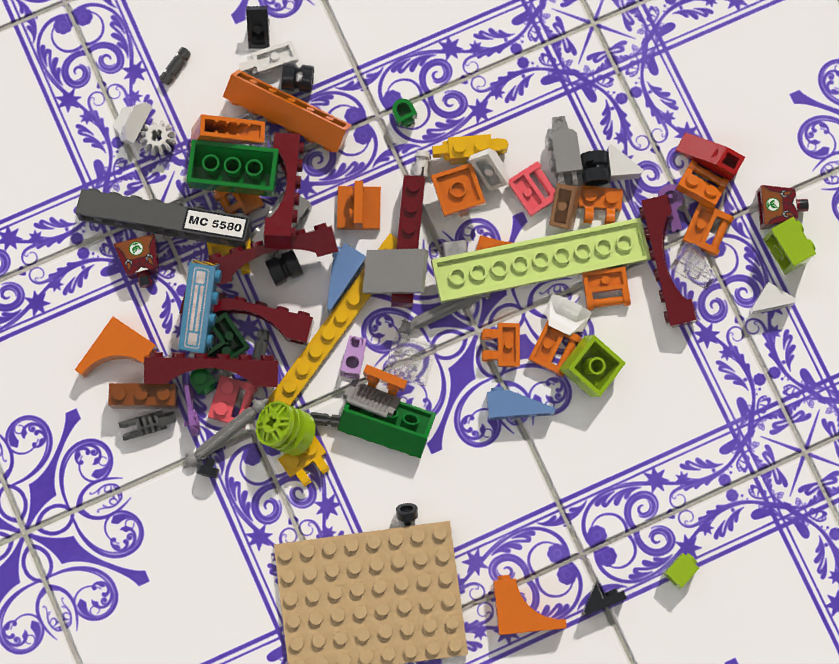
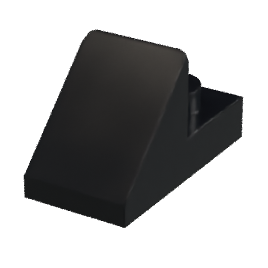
(258, 27)
(596, 602)

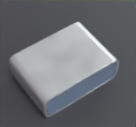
(454, 247)

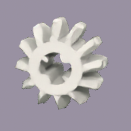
(158, 130)

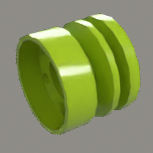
(285, 428)

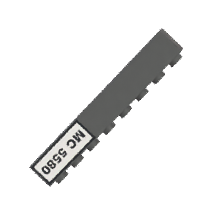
(164, 218)

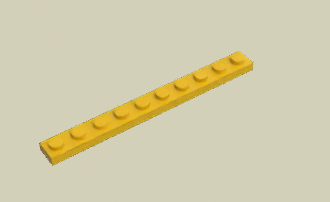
(325, 338)

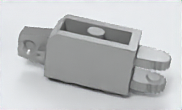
(565, 151)

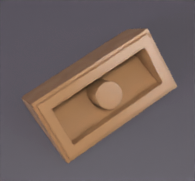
(565, 206)

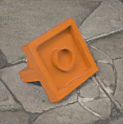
(458, 190)
(358, 207)

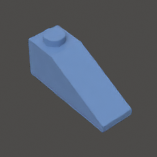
(345, 268)
(511, 405)

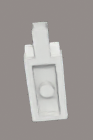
(269, 58)

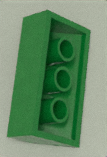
(233, 168)
(404, 431)

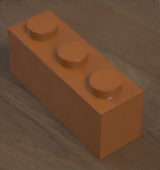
(143, 396)

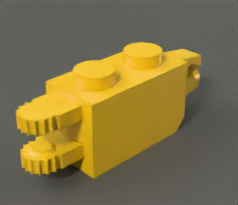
(460, 149)

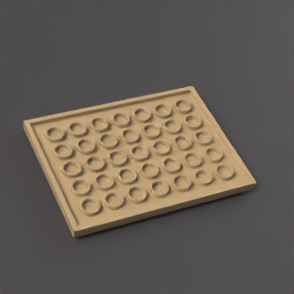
(372, 597)

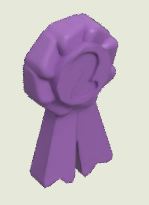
(676, 199)
(193, 417)

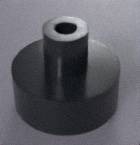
(207, 469)
(407, 513)

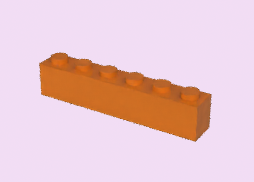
(287, 111)

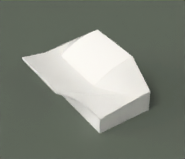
(131, 121)
(489, 168)
(566, 315)

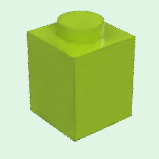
(681, 570)

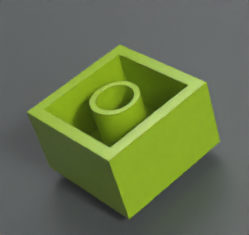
(789, 245)
(592, 366)

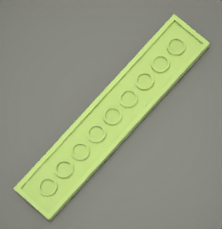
(540, 260)

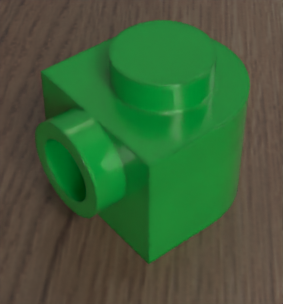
(404, 113)
(202, 381)

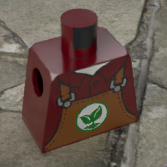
(778, 205)
(139, 258)

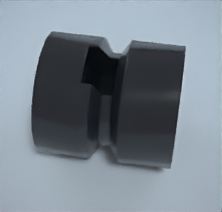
(290, 77)
(595, 168)
(284, 267)

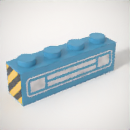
(199, 306)

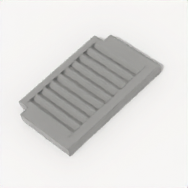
(371, 399)

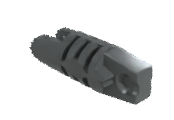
(148, 424)

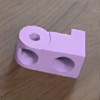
(353, 357)

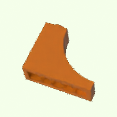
(228, 130)
(115, 343)
(515, 614)

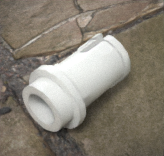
(422, 161)

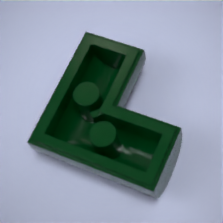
(229, 339)

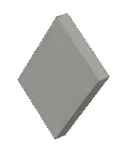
(395, 271)

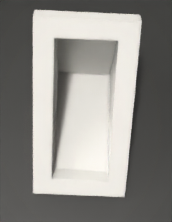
(621, 166)
(771, 299)

